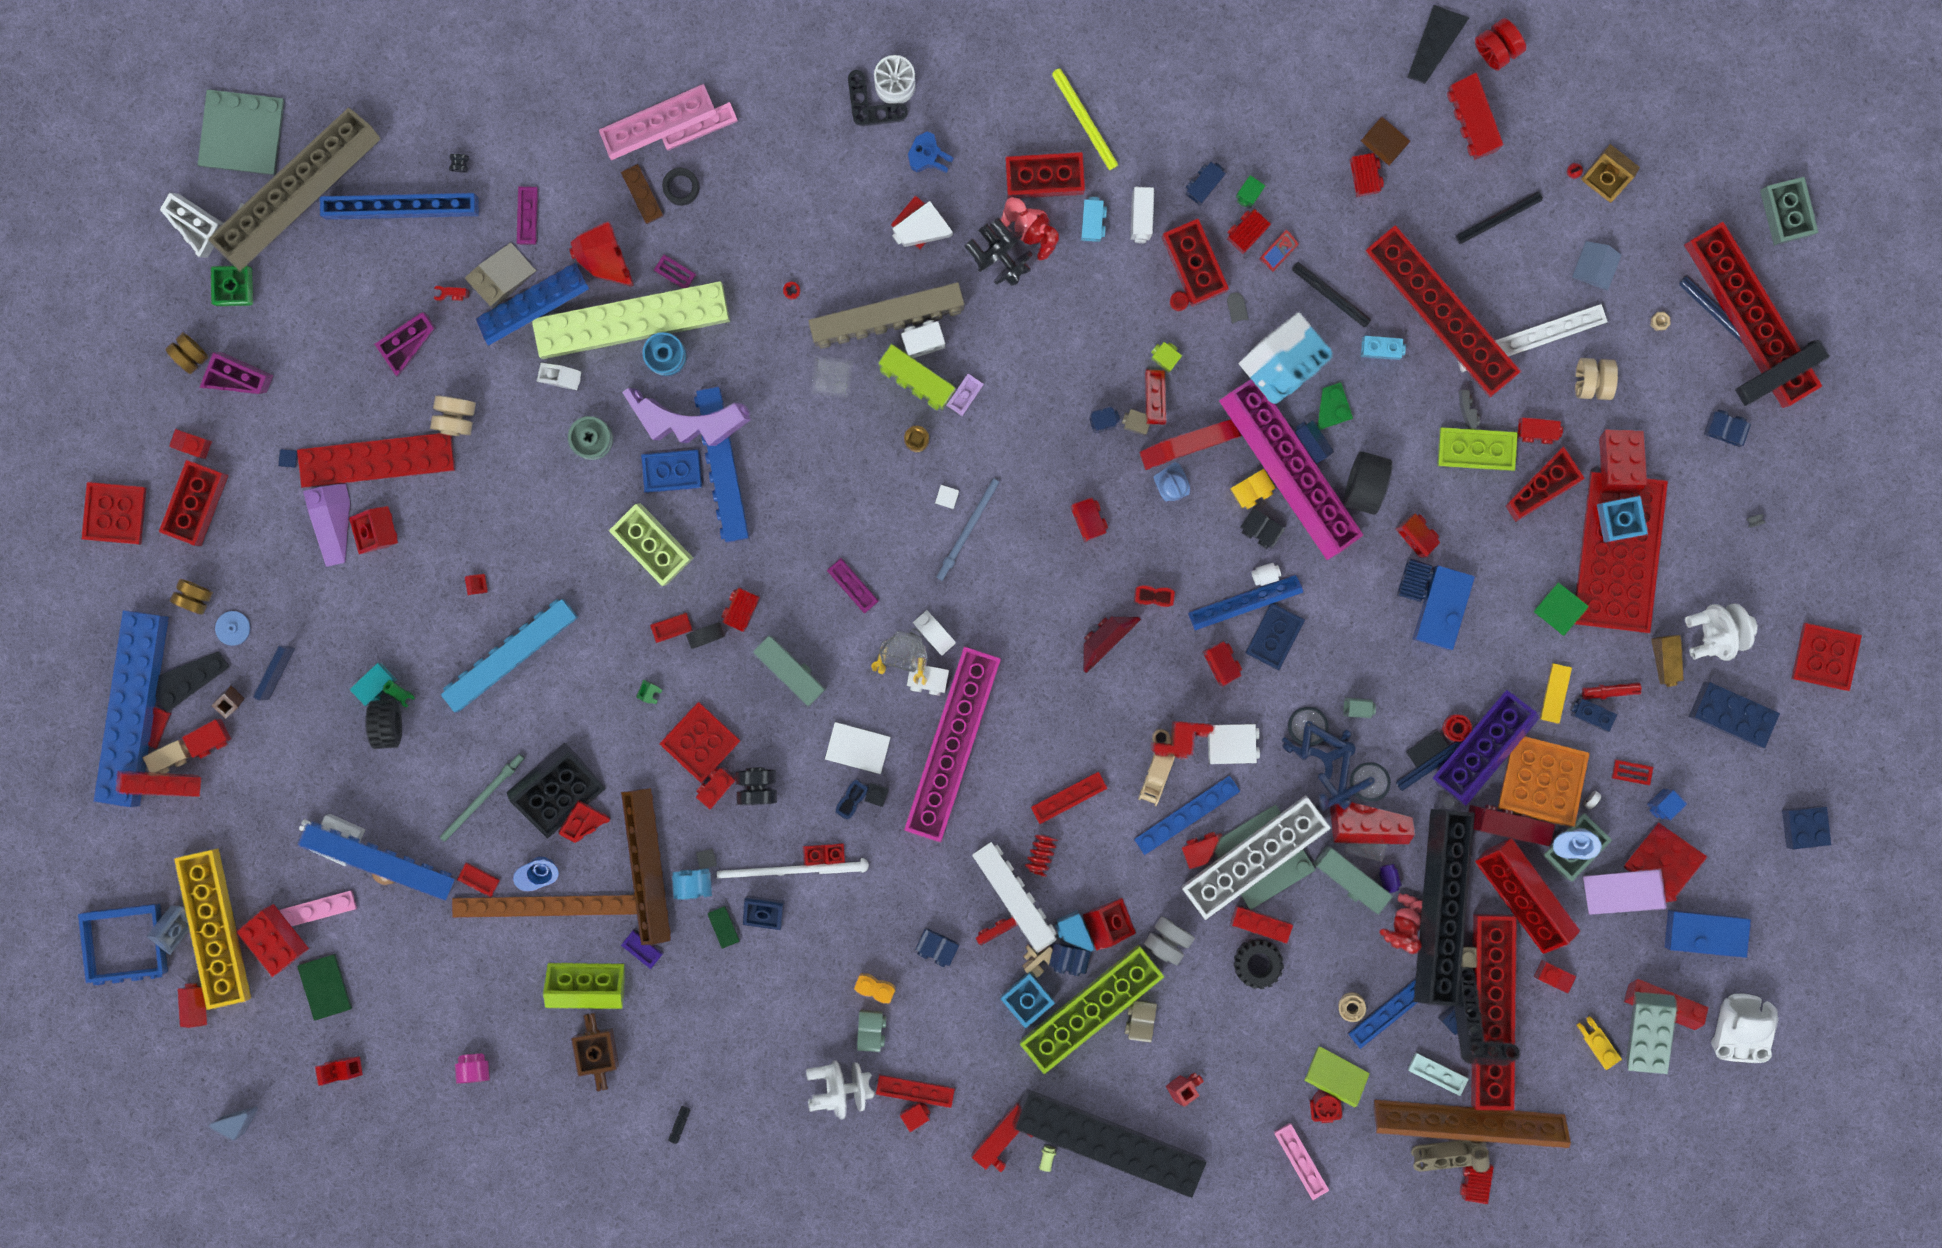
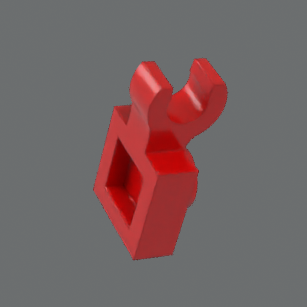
(456, 293)

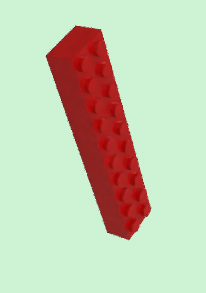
(1749, 308)
(1442, 311)
(1496, 985)

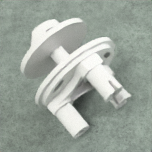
(1723, 630)
(836, 1089)

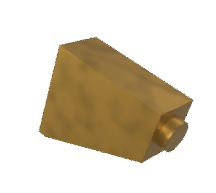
(1668, 659)

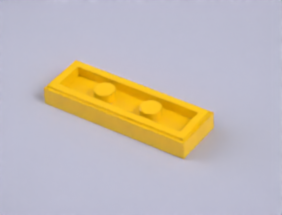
(1555, 693)

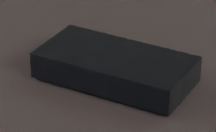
(1427, 748)

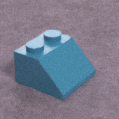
(1073, 930)

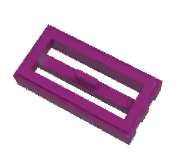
(661, 264)

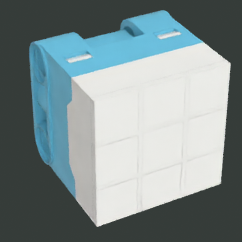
(1286, 359)

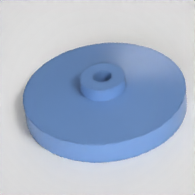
(232, 628)

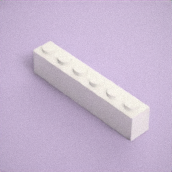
(1014, 897)

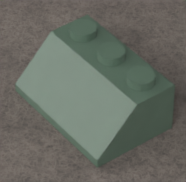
(1572, 867)

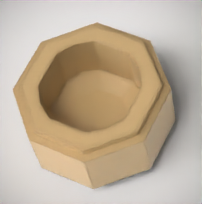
(1660, 321)

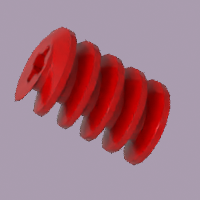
(1040, 854)

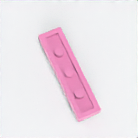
(724, 117)
(319, 908)
(1301, 1161)

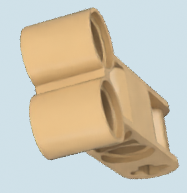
(1158, 773)

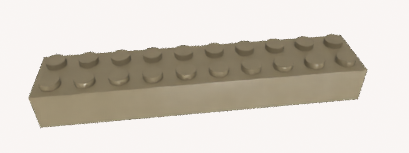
(294, 188)

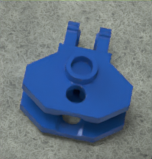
(928, 156)

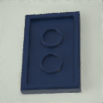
(1275, 636)
(273, 673)

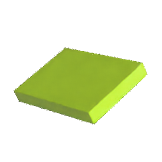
(1337, 1076)

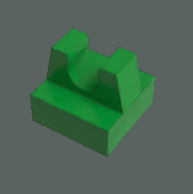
(647, 691)

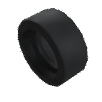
(678, 172)
(705, 635)

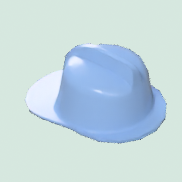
(1577, 844)

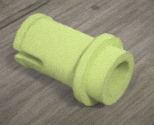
(1047, 1158)

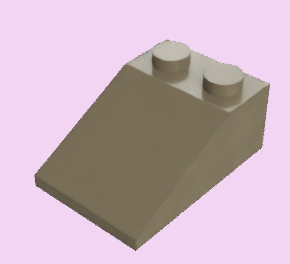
(500, 275)

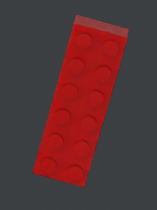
(1527, 896)

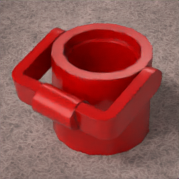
(1326, 1107)

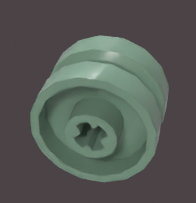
(582, 430)

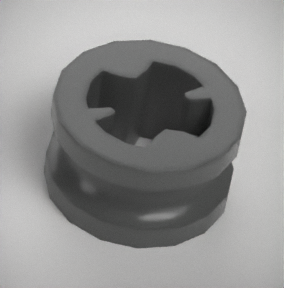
(1755, 520)

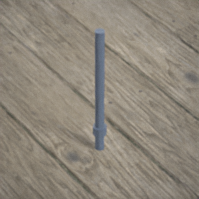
(949, 562)

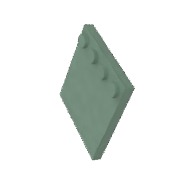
(241, 132)
(1281, 877)

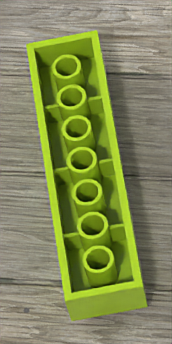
(1091, 1009)

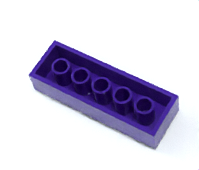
(1486, 747)

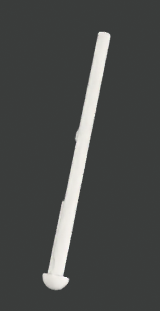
(821, 868)

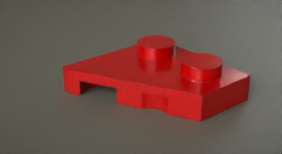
(582, 821)

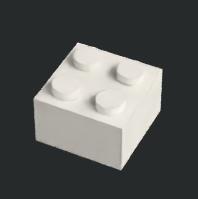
(923, 339)

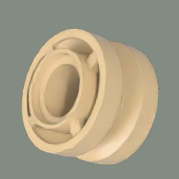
(1352, 1016)

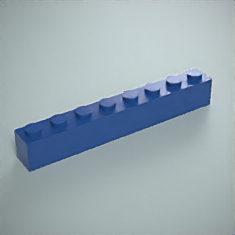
(399, 206)
(723, 473)
(375, 861)

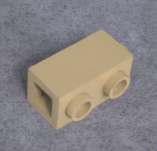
(166, 757)

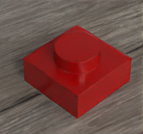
(476, 584)

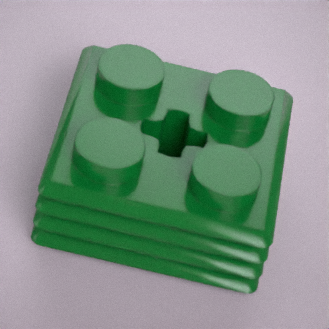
(223, 277)

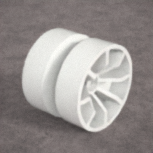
(894, 79)

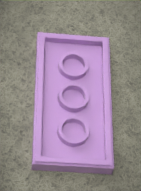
(1625, 892)

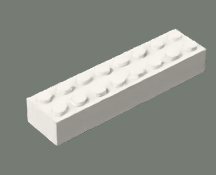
(1255, 857)

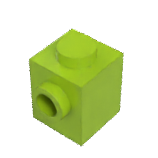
(1166, 355)

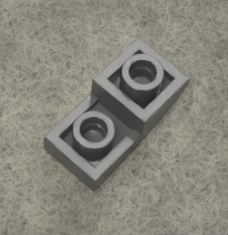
(1470, 416)

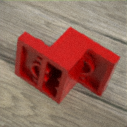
(1182, 739)

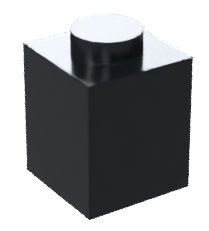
(876, 794)

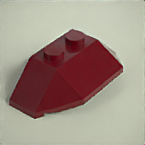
(1105, 638)

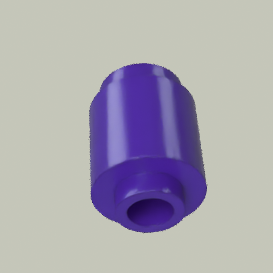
(1390, 878)

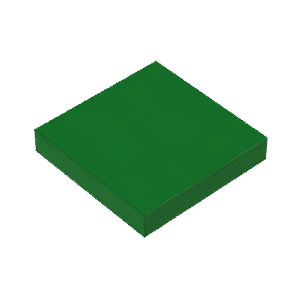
(1561, 609)

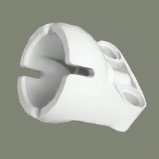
(1745, 1029)

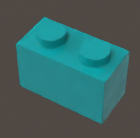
(371, 684)

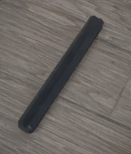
(1499, 217)
(1331, 294)

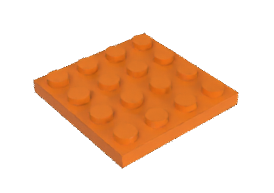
(1544, 781)

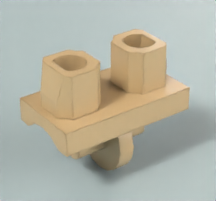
(1032, 964)

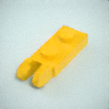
(1599, 1044)

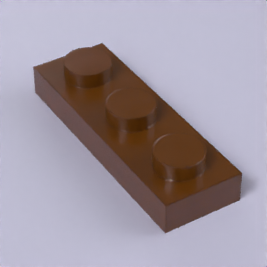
(642, 194)

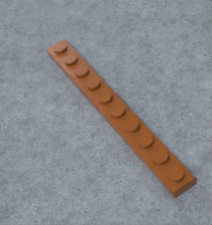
(544, 906)

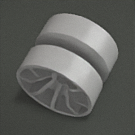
(1173, 936)

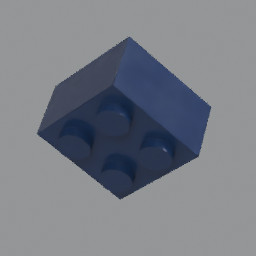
(1806, 827)

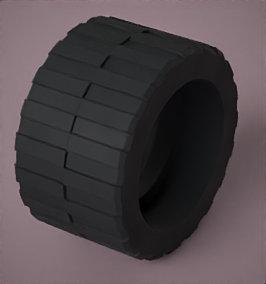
(1367, 482)

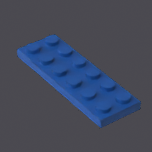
(532, 303)

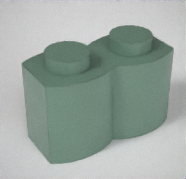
(1359, 707)
(870, 1030)

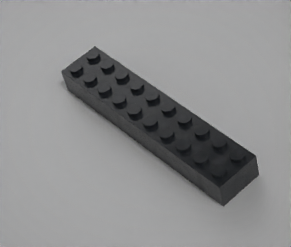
(1444, 907)
(1109, 1143)

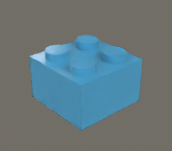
(1622, 519)
(1027, 999)

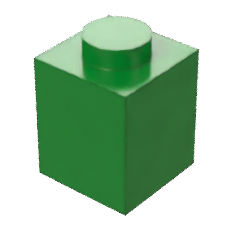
(1249, 192)

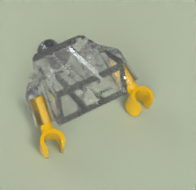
(903, 652)

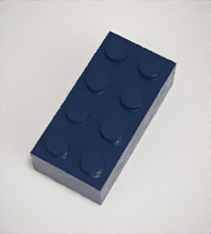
(1734, 715)

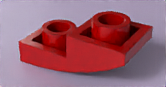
(823, 854)

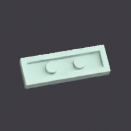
(1438, 1074)

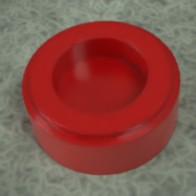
(1179, 301)

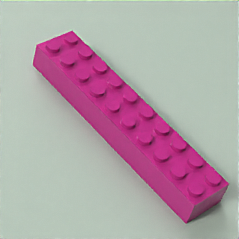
(1291, 469)
(952, 744)

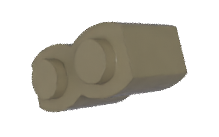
(1141, 1021)

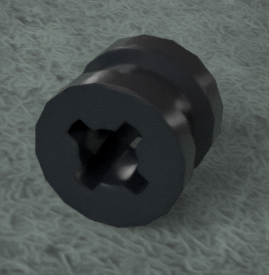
(459, 163)

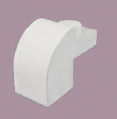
(934, 632)

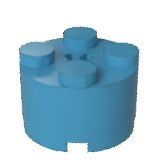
(691, 884)

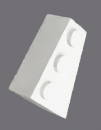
(191, 222)

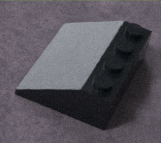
(553, 790)

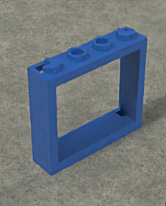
(88, 947)

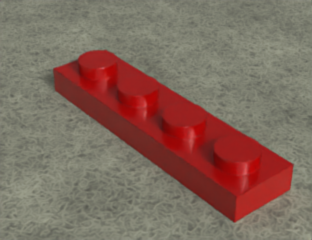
(1069, 797)
(915, 1091)

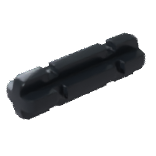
(679, 1125)

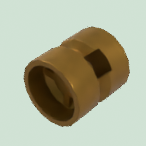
(916, 438)

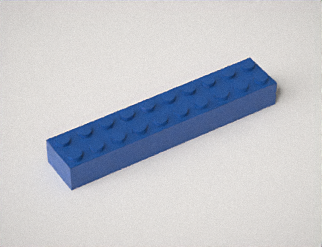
(131, 703)

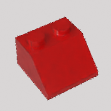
(1088, 519)
(373, 530)
(1418, 535)
(1222, 663)
(1109, 924)

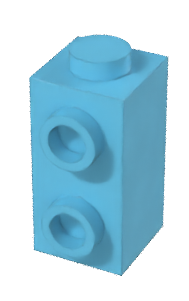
(1092, 220)
(1382, 347)

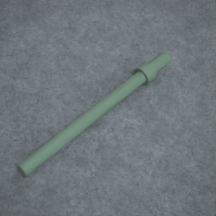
(507, 771)

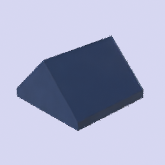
(763, 912)

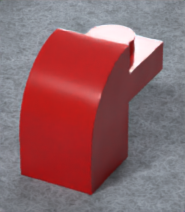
(338, 1070)

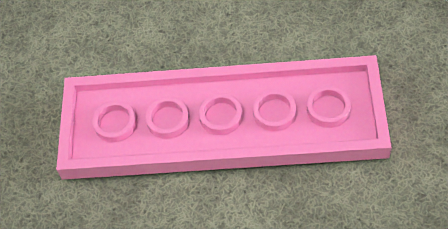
(657, 122)

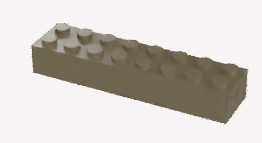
(886, 315)

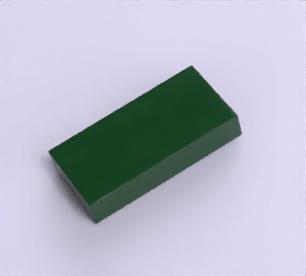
(723, 927)

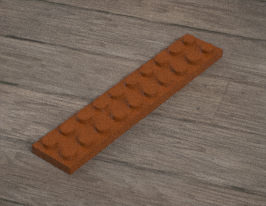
(1471, 1124)

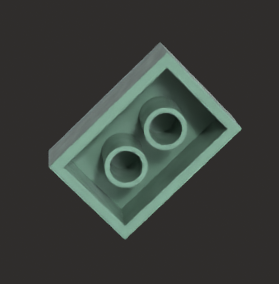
(1789, 211)

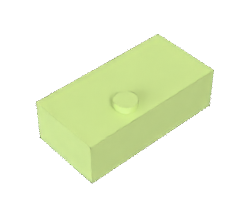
(651, 544)

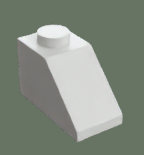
(559, 376)

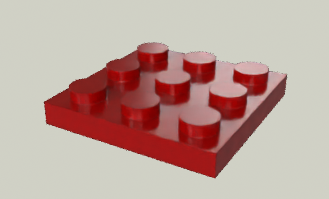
(113, 513)
(1826, 657)
(700, 742)
(1669, 853)

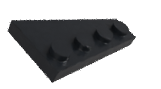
(1437, 38)
(184, 681)

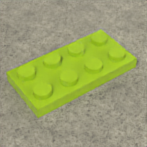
(1477, 449)

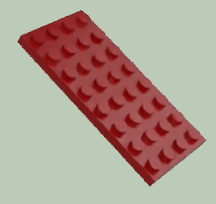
(1620, 574)

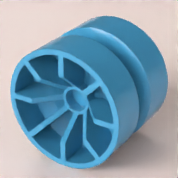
(664, 354)

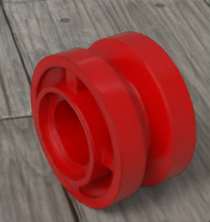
(1447, 727)

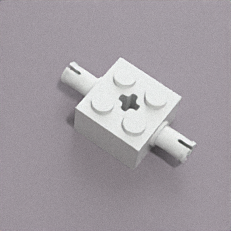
(338, 824)

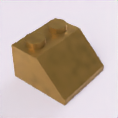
(1610, 173)

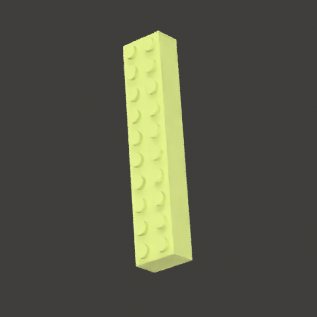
(630, 320)

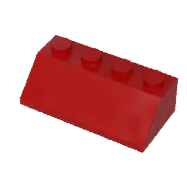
(1475, 117)

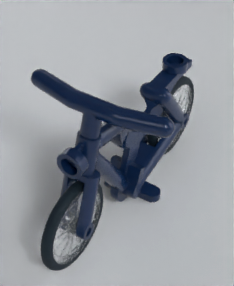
(1367, 781)

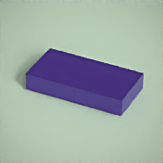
(645, 953)

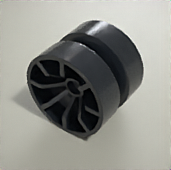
(756, 782)

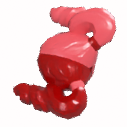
(1033, 225)
(1405, 925)

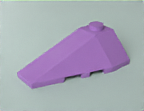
(329, 516)

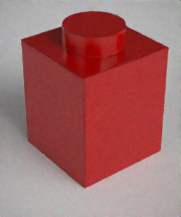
(915, 1116)

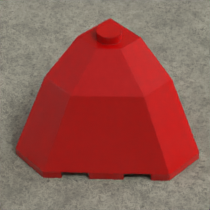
(601, 255)

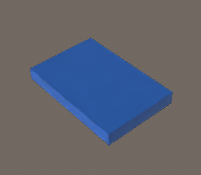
(671, 471)

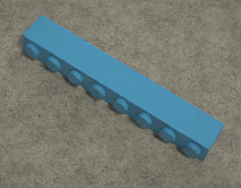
(510, 655)

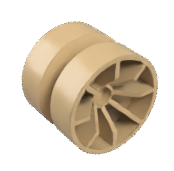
(1598, 379)
(453, 412)

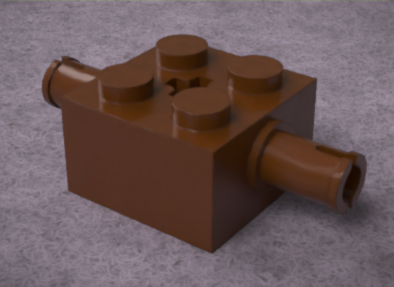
(588, 1062)

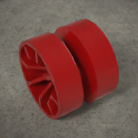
(1500, 44)

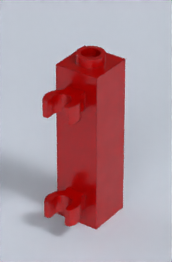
(996, 1142)

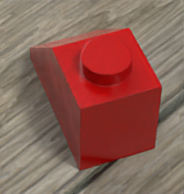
(190, 444)
(1554, 976)

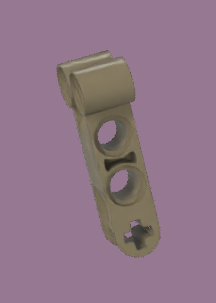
(1451, 1155)

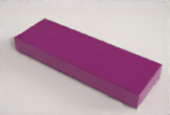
(527, 215)
(852, 585)

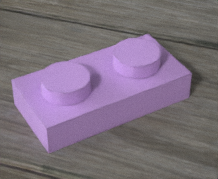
(965, 395)

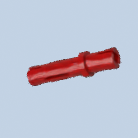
(1611, 691)

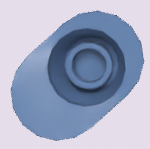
(1172, 483)

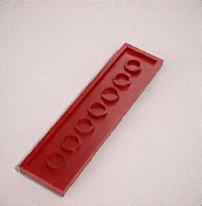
(375, 460)

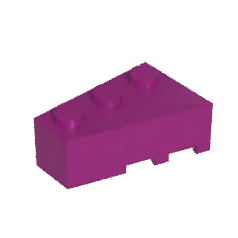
(405, 342)
(234, 375)

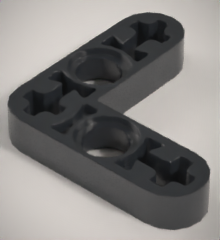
(870, 111)

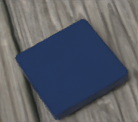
(287, 458)

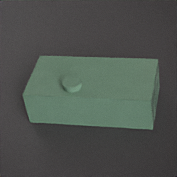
(789, 670)
(1352, 880)

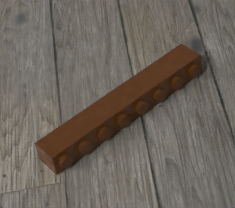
(646, 866)

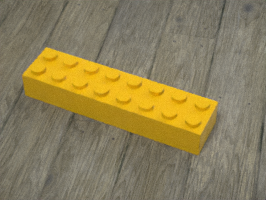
(212, 929)

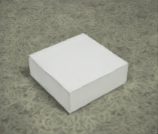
(947, 497)

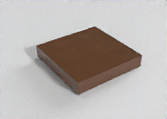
(1385, 141)

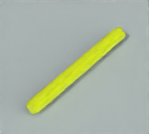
(1084, 119)

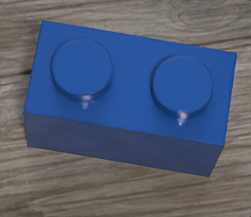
(1666, 804)

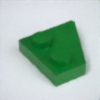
(1333, 407)

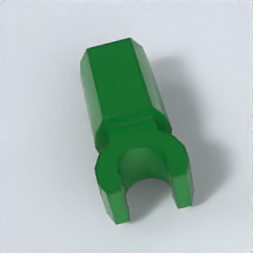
(397, 692)

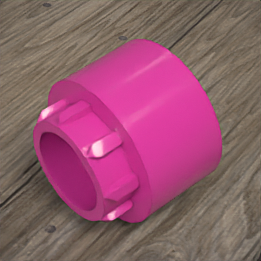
(472, 1069)

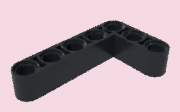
(1782, 372)
(1473, 1024)

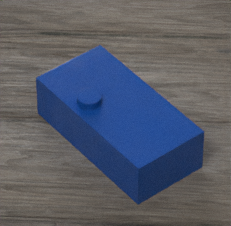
(1443, 608)
(1707, 933)

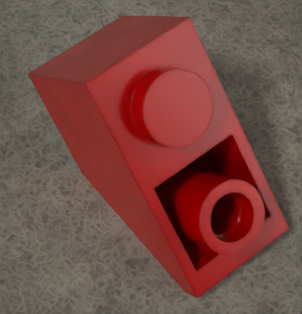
(1201, 851)

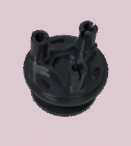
(998, 249)

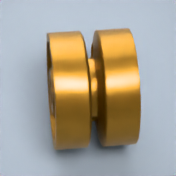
(186, 353)
(191, 596)

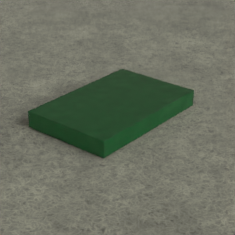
(324, 987)

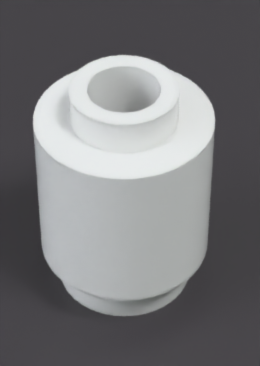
(1266, 574)

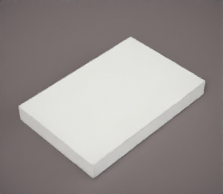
(857, 748)

